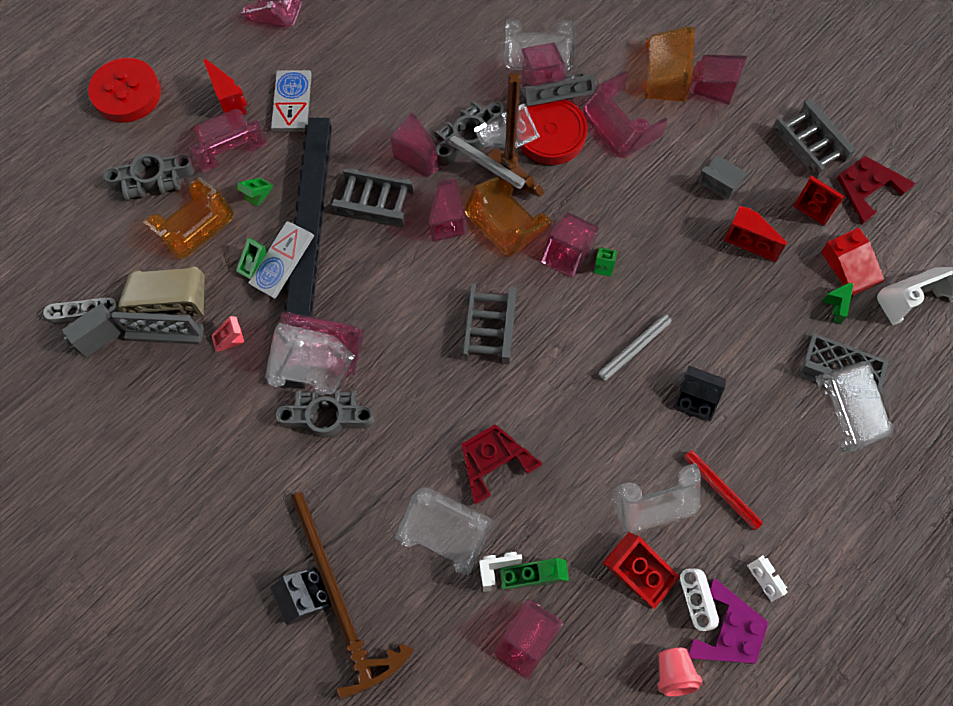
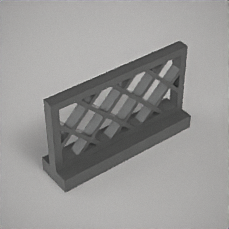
(570, 87)
(159, 328)
(811, 369)

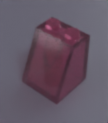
(542, 64)
(717, 76)
(415, 147)
(447, 212)
(569, 244)
(527, 638)

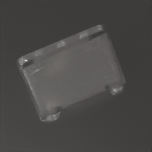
(516, 40)
(307, 358)
(857, 406)
(661, 507)
(445, 528)

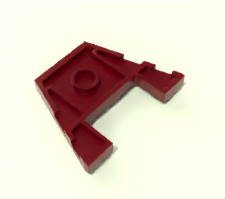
(865, 179)
(489, 452)

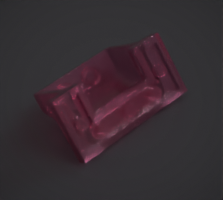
(223, 134)

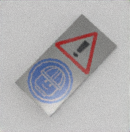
(291, 101)
(281, 259)

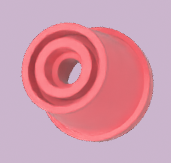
(677, 673)

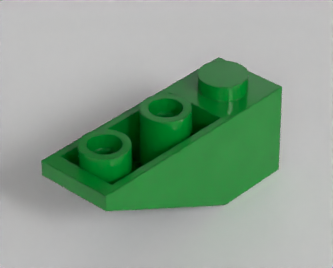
(534, 574)

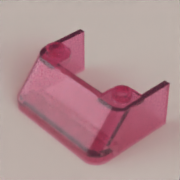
(613, 125)

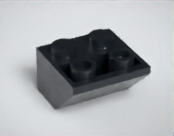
(700, 393)
(300, 595)

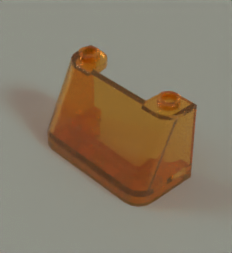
(670, 64)
(503, 217)
(194, 221)

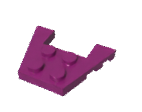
(739, 634)

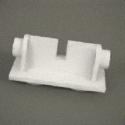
(762, 571)

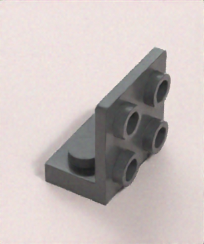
(722, 177)

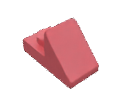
(227, 335)

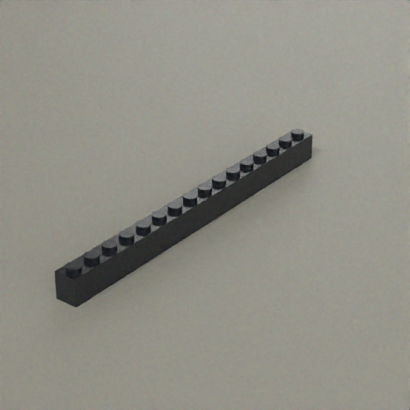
(310, 217)

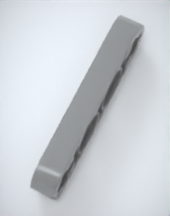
(81, 309)

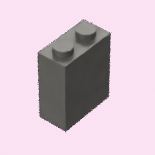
(92, 331)

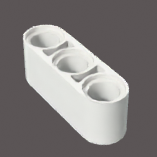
(707, 606)

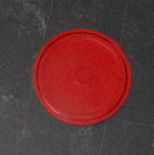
(124, 90)
(561, 132)

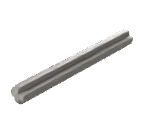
(487, 162)
(635, 347)

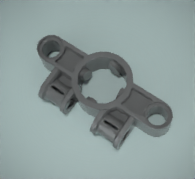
(470, 117)
(168, 178)
(308, 403)

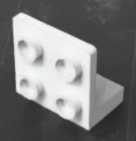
(490, 563)

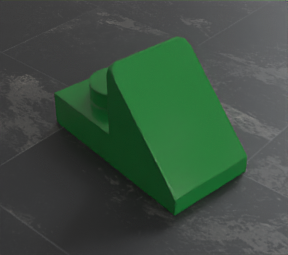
(255, 190)
(251, 258)
(605, 261)
(841, 300)

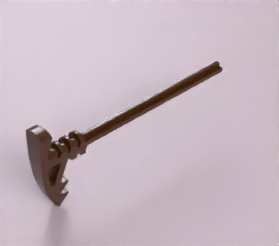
(509, 157)
(353, 644)

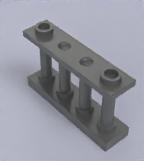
(824, 127)
(377, 213)
(505, 333)

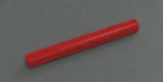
(724, 491)

